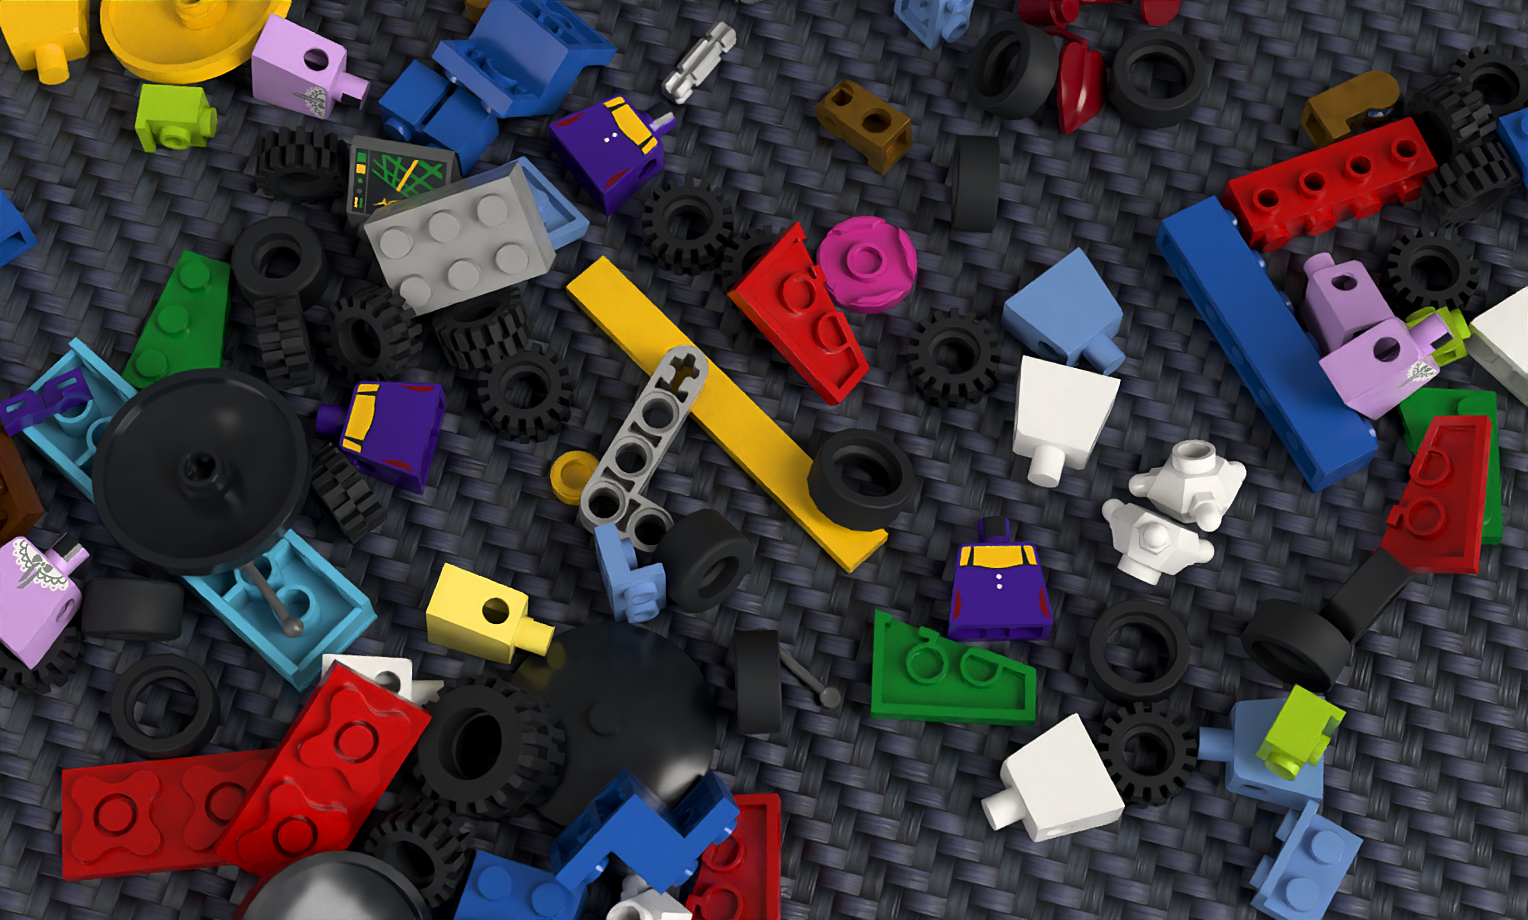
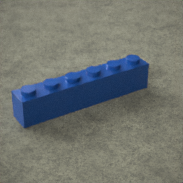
(1265, 343)

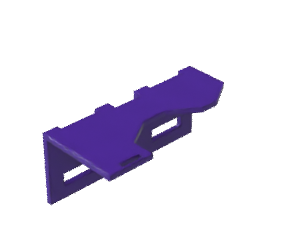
(35, 409)

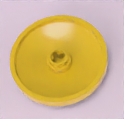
(185, 38)

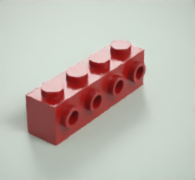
(1330, 185)

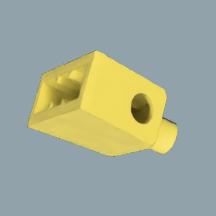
(467, 606)

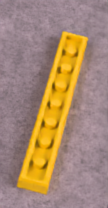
(721, 409)

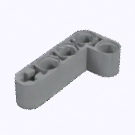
(650, 445)

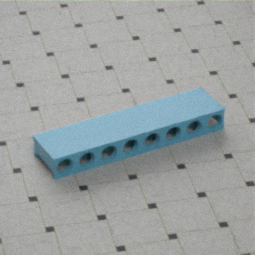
(301, 578)

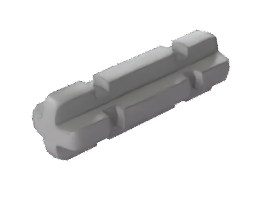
(698, 62)

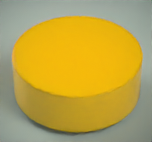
(571, 474)

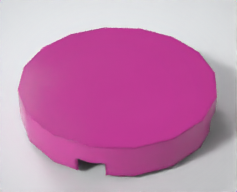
(867, 265)

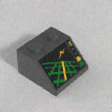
(392, 172)

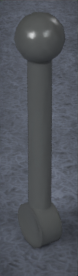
(292, 626)
(829, 696)

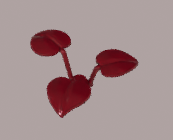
(1083, 72)

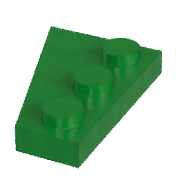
(186, 323)
(1416, 415)
(943, 681)

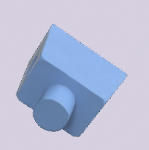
(1067, 316)
(1244, 770)

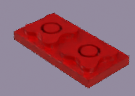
(324, 772)
(152, 813)

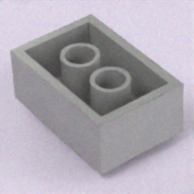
(461, 239)

